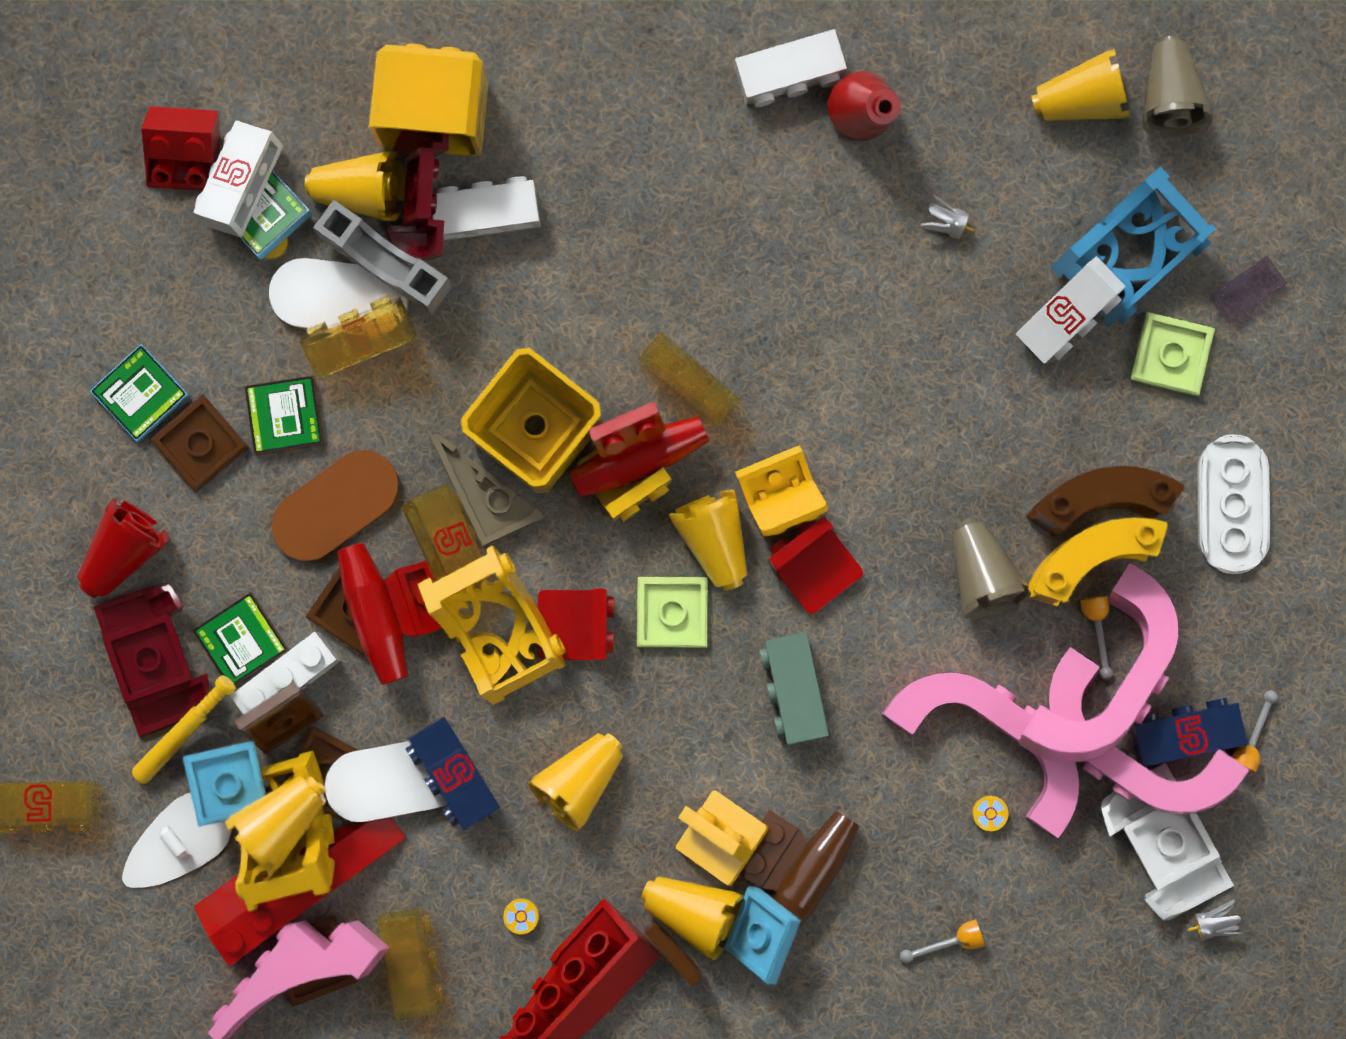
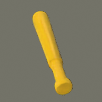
(178, 735)

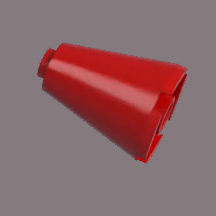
(862, 106)
(119, 548)

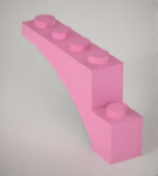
(296, 959)

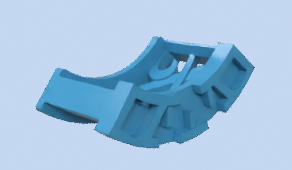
(1143, 201)

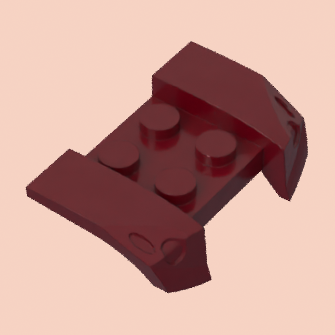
(419, 233)
(150, 657)

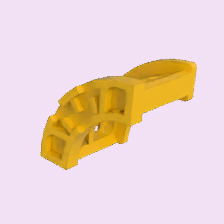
(1076, 556)
(447, 597)
(312, 870)

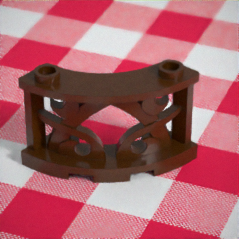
(1111, 487)

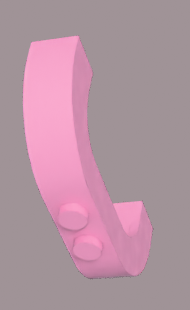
(1080, 741)
(1130, 778)
(1060, 779)

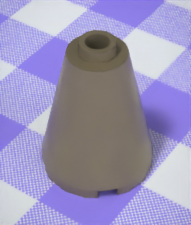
(1174, 92)
(984, 572)

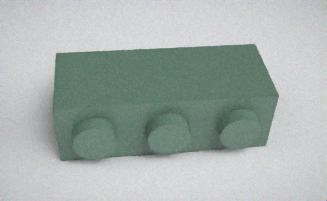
(794, 688)

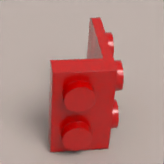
(815, 565)
(579, 622)

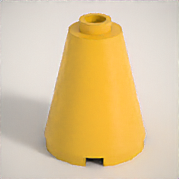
(1084, 93)
(361, 185)
(714, 537)
(578, 779)
(278, 820)
(693, 911)

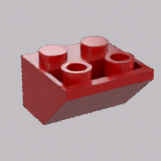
(180, 147)

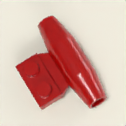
(635, 448)
(385, 609)

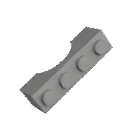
(383, 260)

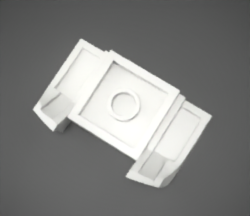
(1172, 851)

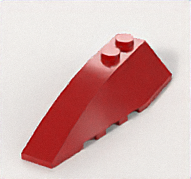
(240, 931)
(587, 977)

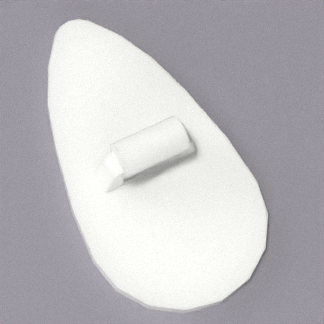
(173, 846)

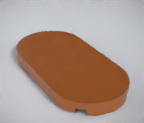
(335, 505)

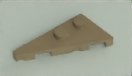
(489, 504)

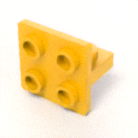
(720, 837)

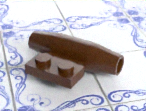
(800, 868)

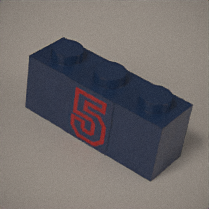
(1188, 732)
(451, 774)

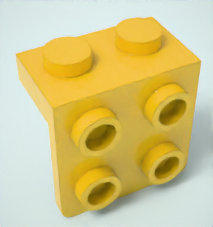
(781, 492)
(625, 500)

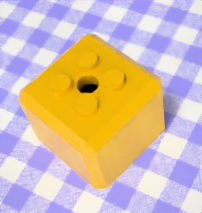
(429, 93)
(527, 389)

